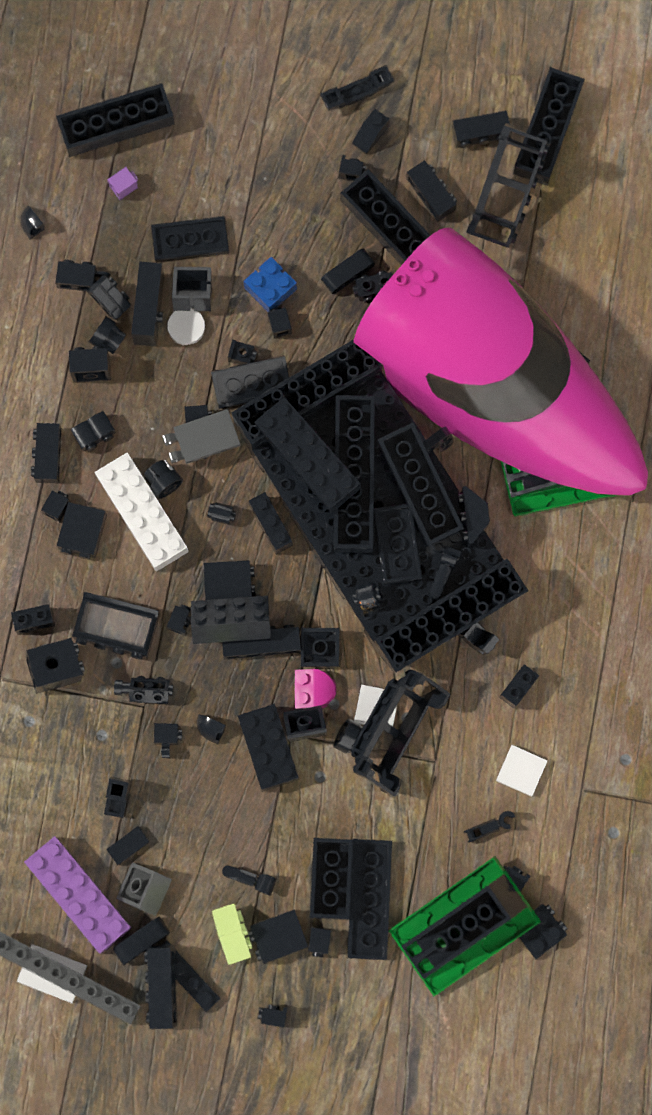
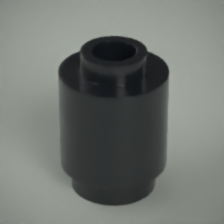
(221, 513)

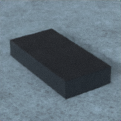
(127, 845)

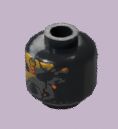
(367, 595)

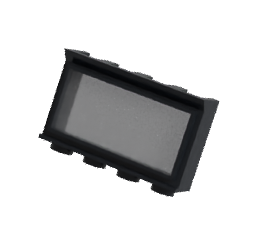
(115, 625)

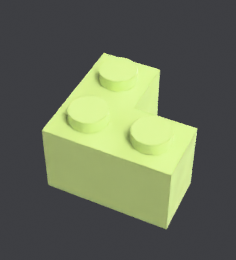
(232, 933)

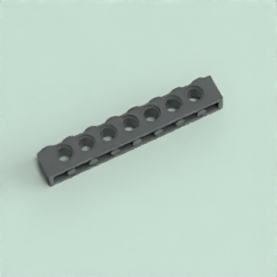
(67, 979)

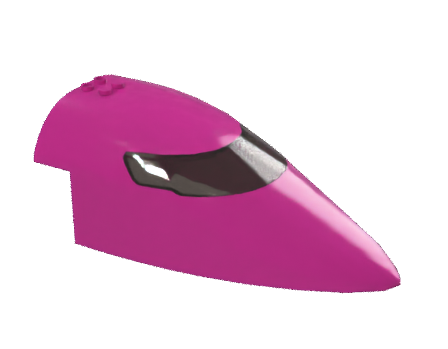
(497, 370)

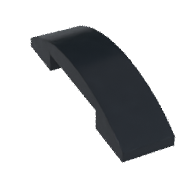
(357, 90)

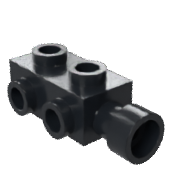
(369, 294)
(146, 692)

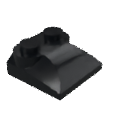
(321, 647)

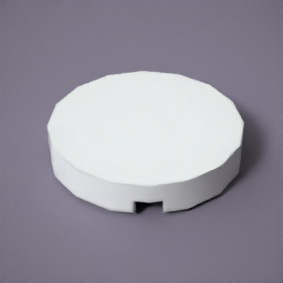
(186, 327)

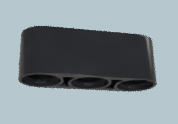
(348, 271)
(141, 940)

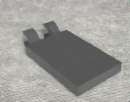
(203, 437)

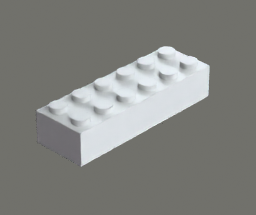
(141, 512)

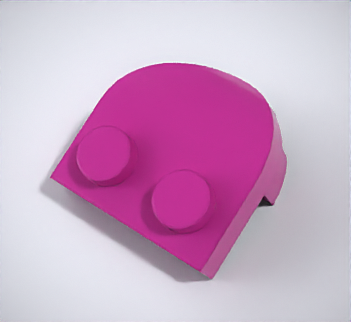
(313, 688)

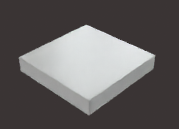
(367, 700)
(521, 770)

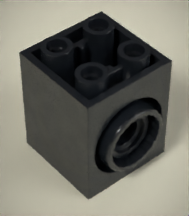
(62, 655)

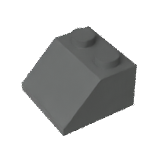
(144, 889)

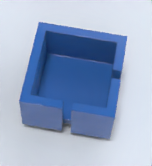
(270, 285)

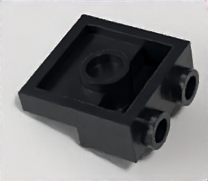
(545, 934)

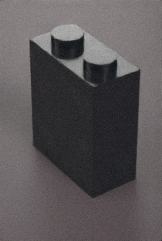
(81, 531)
(228, 580)
(277, 937)

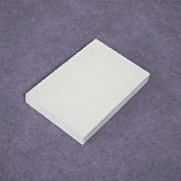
(36, 982)

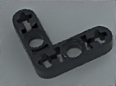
(441, 440)

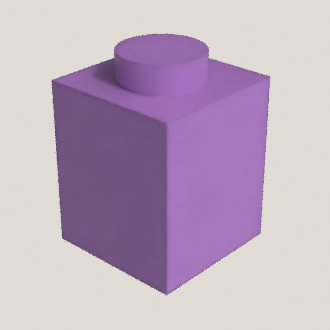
(123, 183)

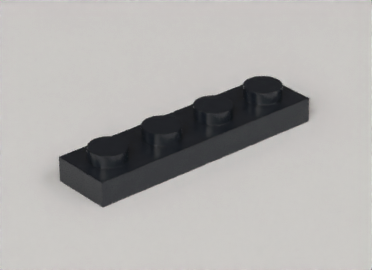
(193, 982)

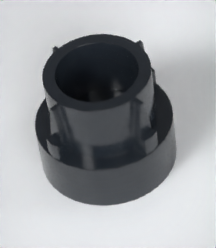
(108, 335)
(162, 479)
(347, 736)

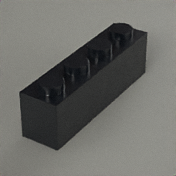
(281, 642)
(161, 987)

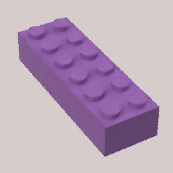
(78, 895)

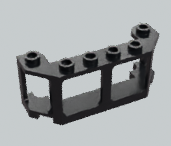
(493, 176)
(401, 737)

